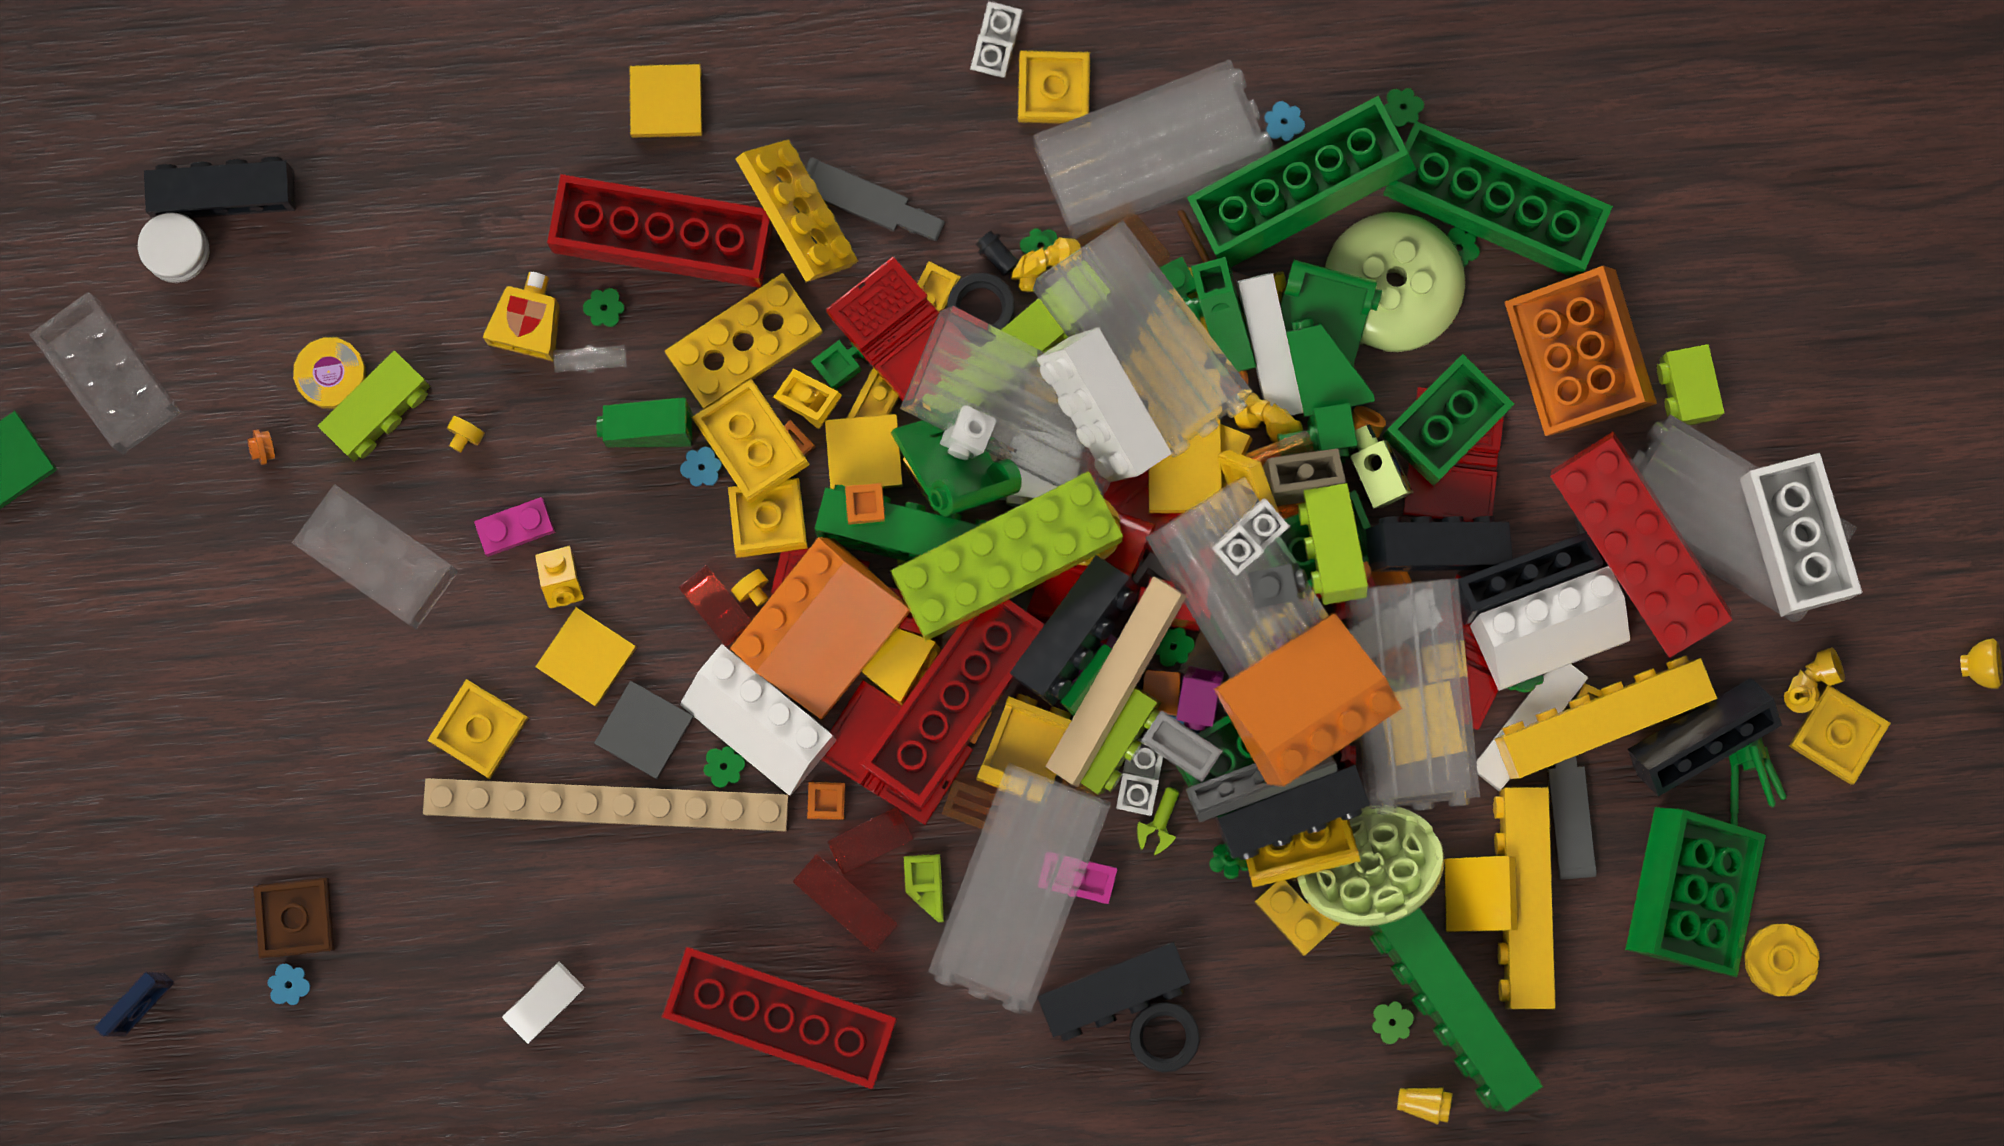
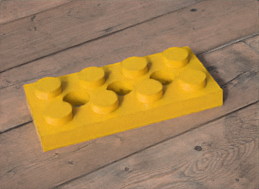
(794, 228)
(743, 317)

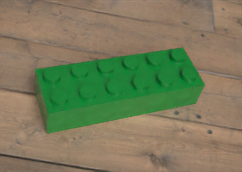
(1302, 182)
(1500, 201)
(903, 535)
(1457, 1010)

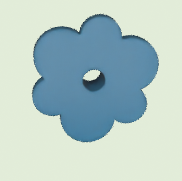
(1282, 112)
(705, 457)
(280, 992)

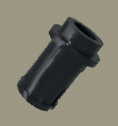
(997, 253)

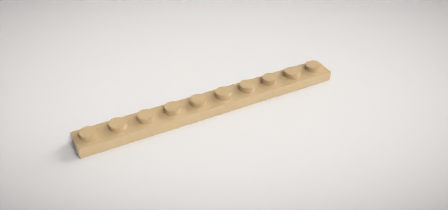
(606, 805)

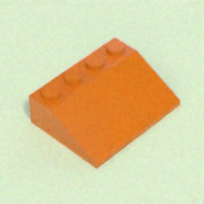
(1580, 351)
(821, 627)
(1306, 700)

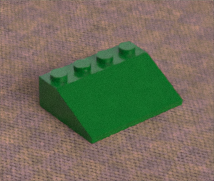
(1695, 891)

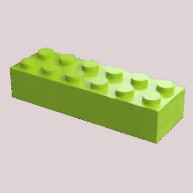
(1007, 556)

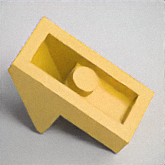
(807, 397)

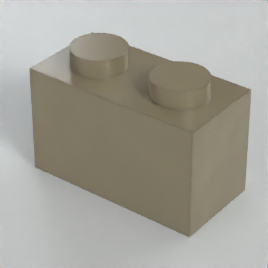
(1295, 473)

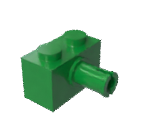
(1331, 429)

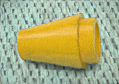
(1426, 1103)

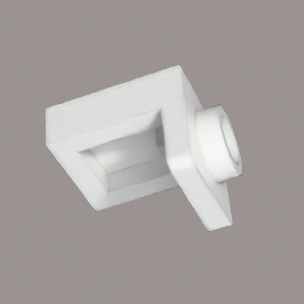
(969, 434)

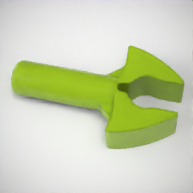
(1160, 822)

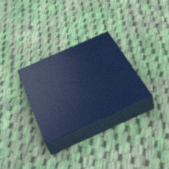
(134, 1004)

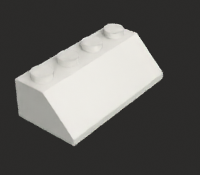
(1552, 628)
(756, 720)

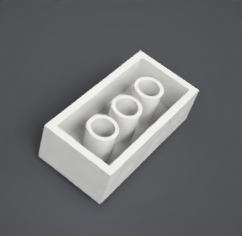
(1103, 406)
(1800, 534)

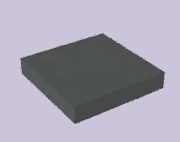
(644, 730)

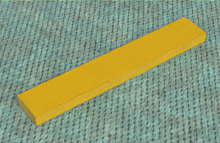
(876, 395)

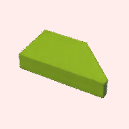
(924, 883)

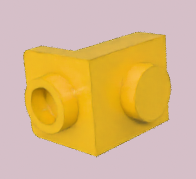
(559, 577)

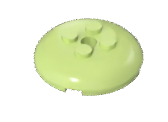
(1431, 272)
(1394, 874)

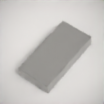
(1181, 746)

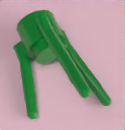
(1751, 758)

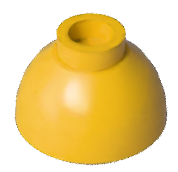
(1984, 664)

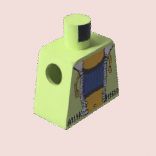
(1389, 481)

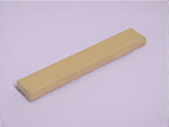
(1116, 681)

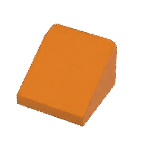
(1163, 687)

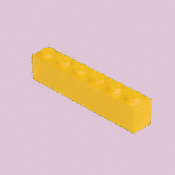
(1604, 718)
(1529, 949)

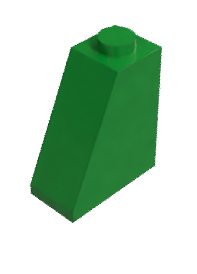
(1323, 370)
(646, 424)

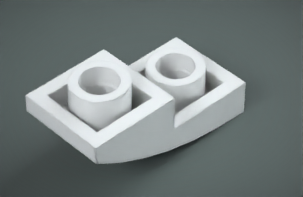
(996, 39)
(1250, 536)
(1140, 781)
(543, 1002)

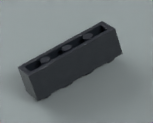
(220, 189)
(1438, 545)
(1527, 575)
(1075, 630)
(1705, 737)
(1292, 812)
(1113, 990)

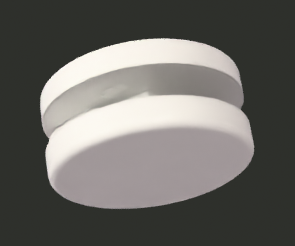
(173, 247)

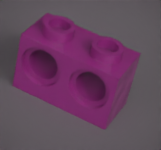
(1198, 698)

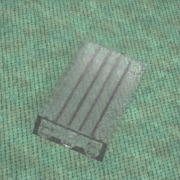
(1151, 148)
(1150, 330)
(1001, 377)
(1706, 502)
(1217, 597)
(1419, 647)
(1018, 888)

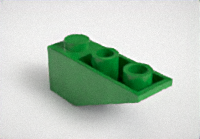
(1223, 311)

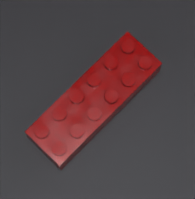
(660, 231)
(1641, 544)
(951, 701)
(779, 1018)

